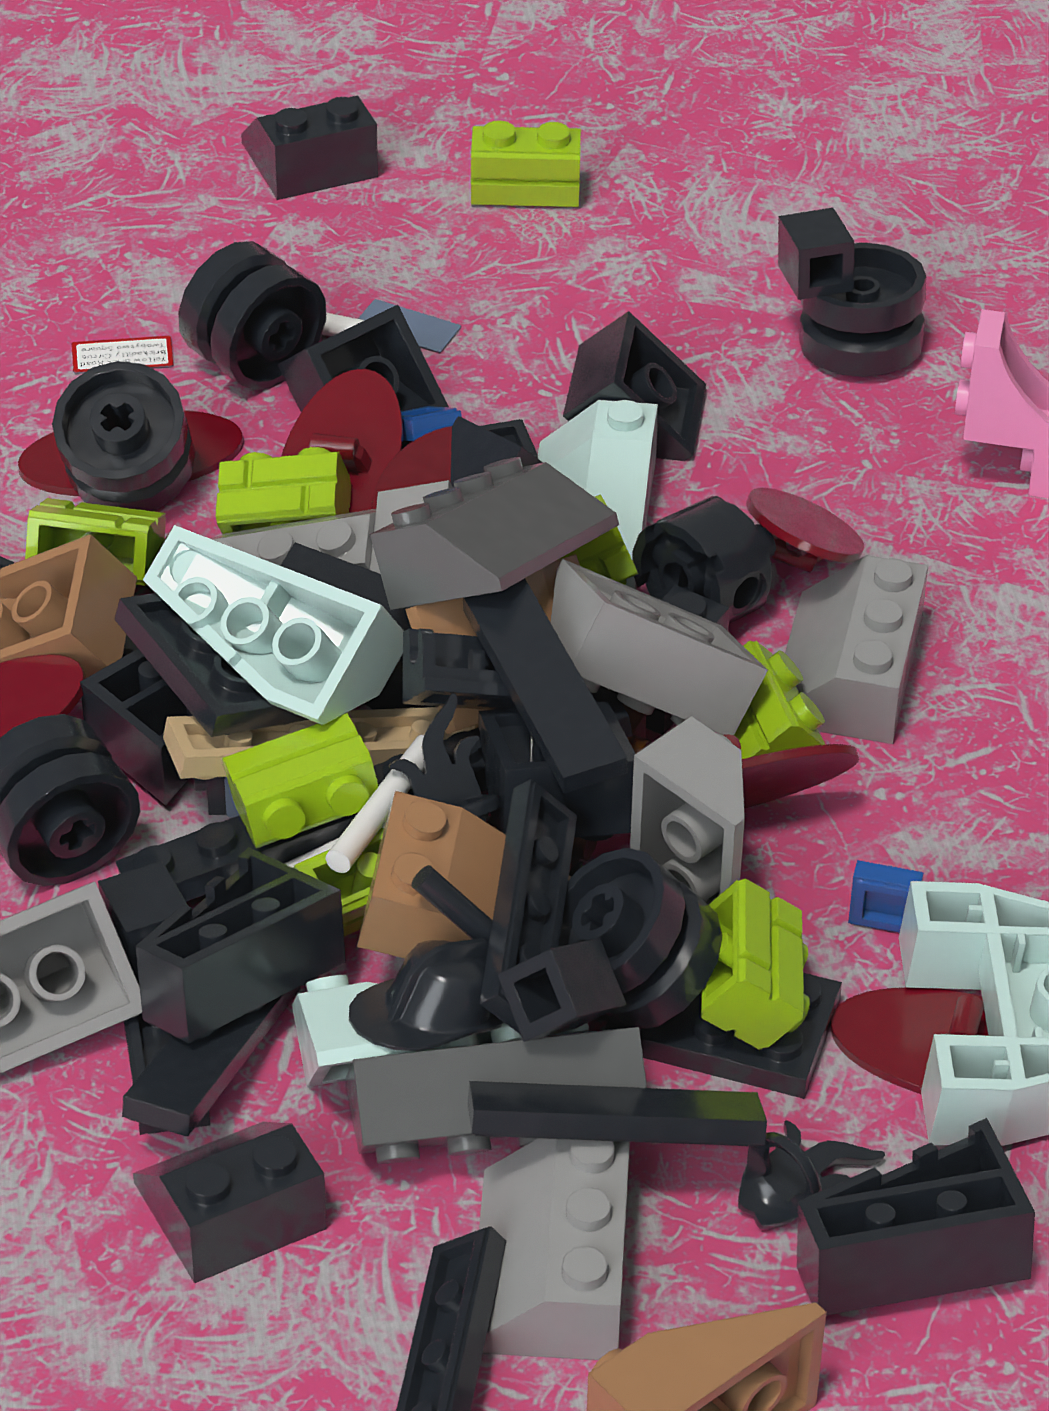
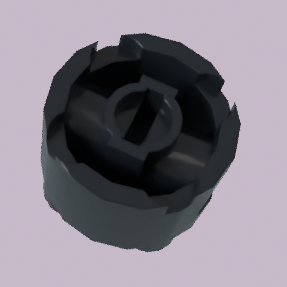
(709, 552)

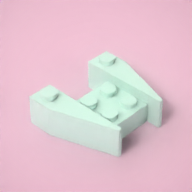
(996, 945)

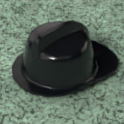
(428, 1000)

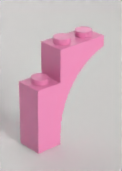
(1005, 397)

